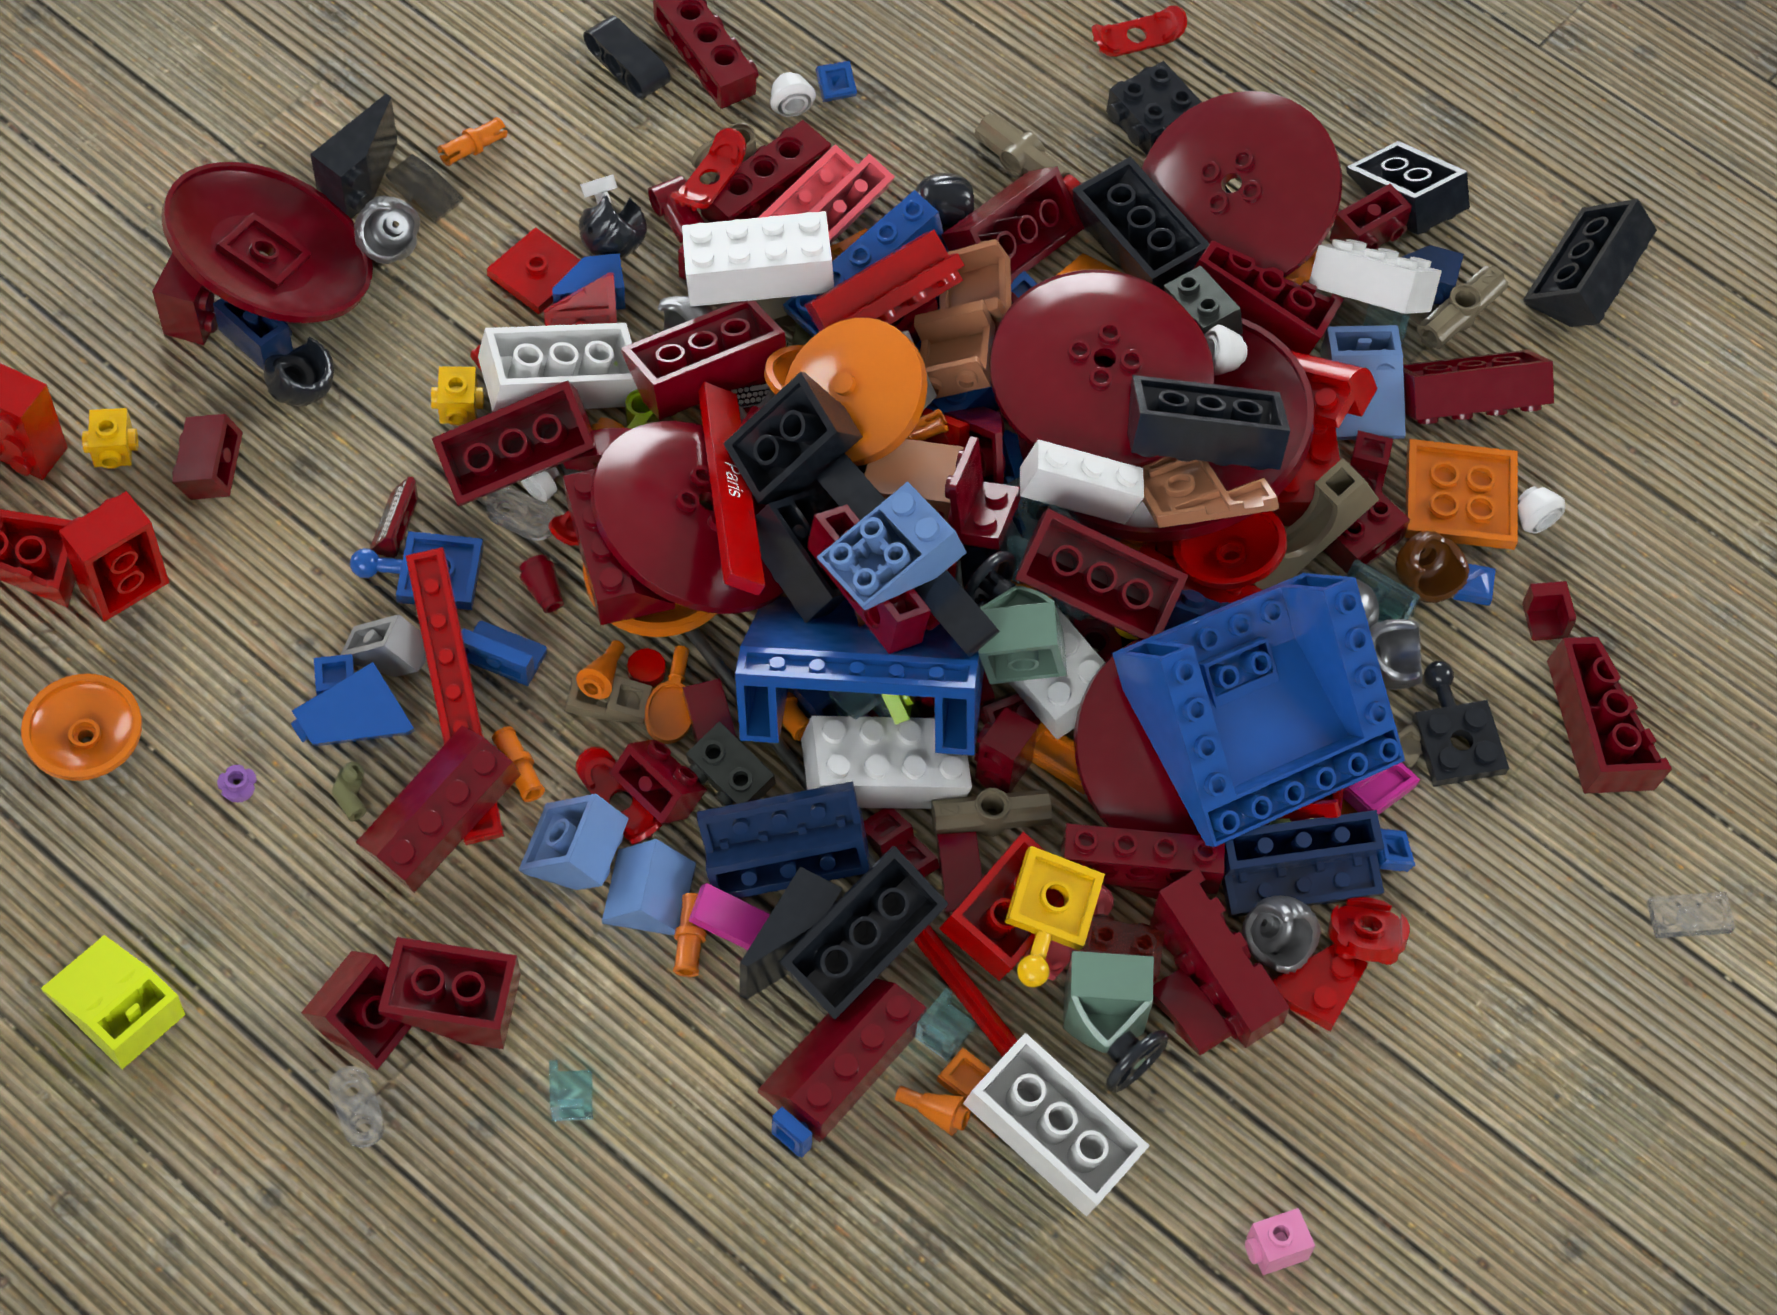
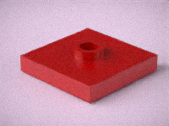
(532, 269)

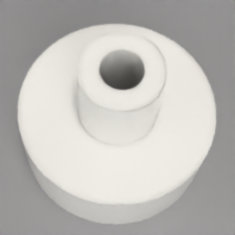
(599, 187)
(542, 484)

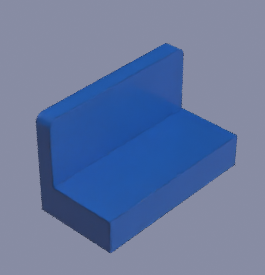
(503, 652)

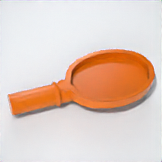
(665, 709)

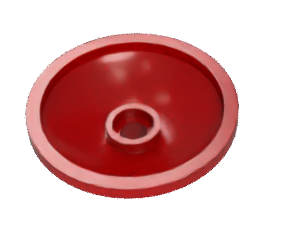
(1234, 554)

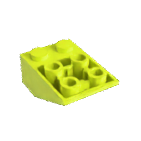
(115, 1000)

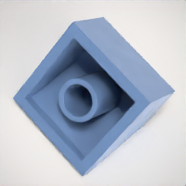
(575, 842)

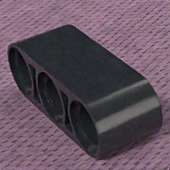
(626, 57)

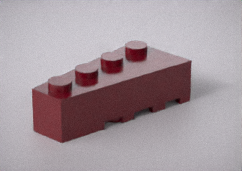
(1269, 300)
(1601, 721)
(1217, 959)

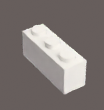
(1081, 482)

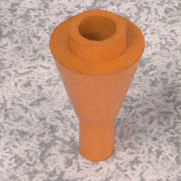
(598, 677)
(943, 1110)

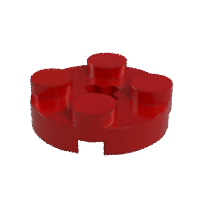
(1381, 944)

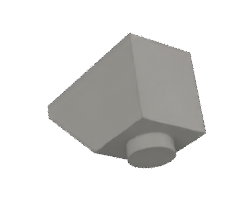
(389, 643)

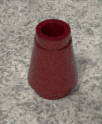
(542, 582)

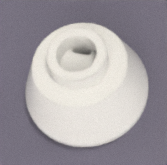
(791, 95)
(1226, 348)
(1539, 509)

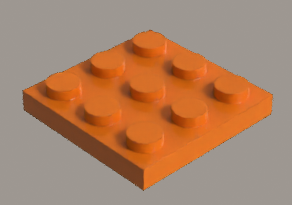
(1462, 493)

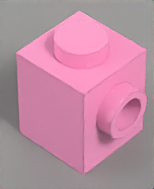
(1279, 1242)

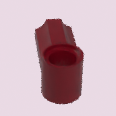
(673, 213)

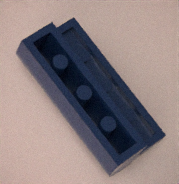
(765, 841)
(1305, 860)

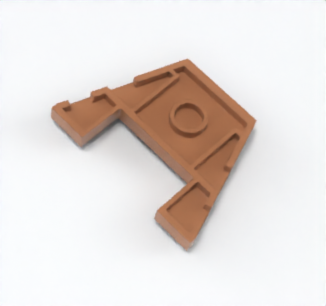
(1192, 493)

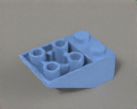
(1380, 352)
(893, 549)

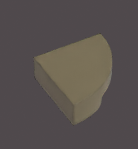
(1411, 745)

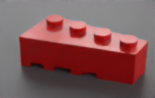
(35, 555)

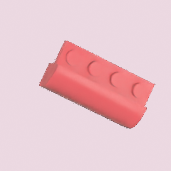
(837, 187)

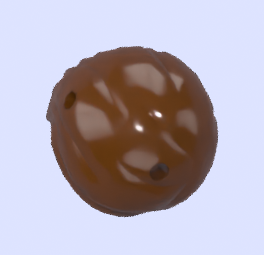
(1432, 567)

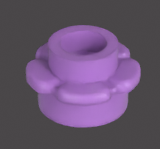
(239, 792)

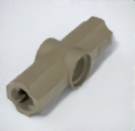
(1016, 151)
(1462, 307)
(1014, 811)

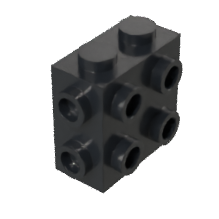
(1149, 104)

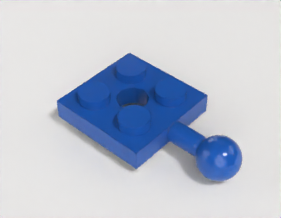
(462, 557)

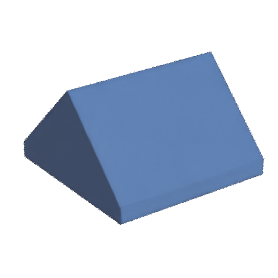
(648, 888)

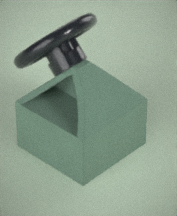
(1028, 623)
(1109, 1008)

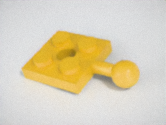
(1033, 913)

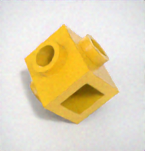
(457, 395)
(110, 438)

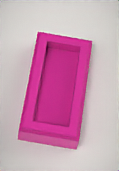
(1381, 789)
(727, 916)

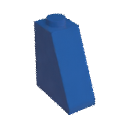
(352, 711)

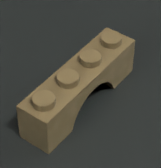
(1337, 503)

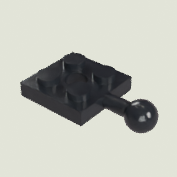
(1467, 720)

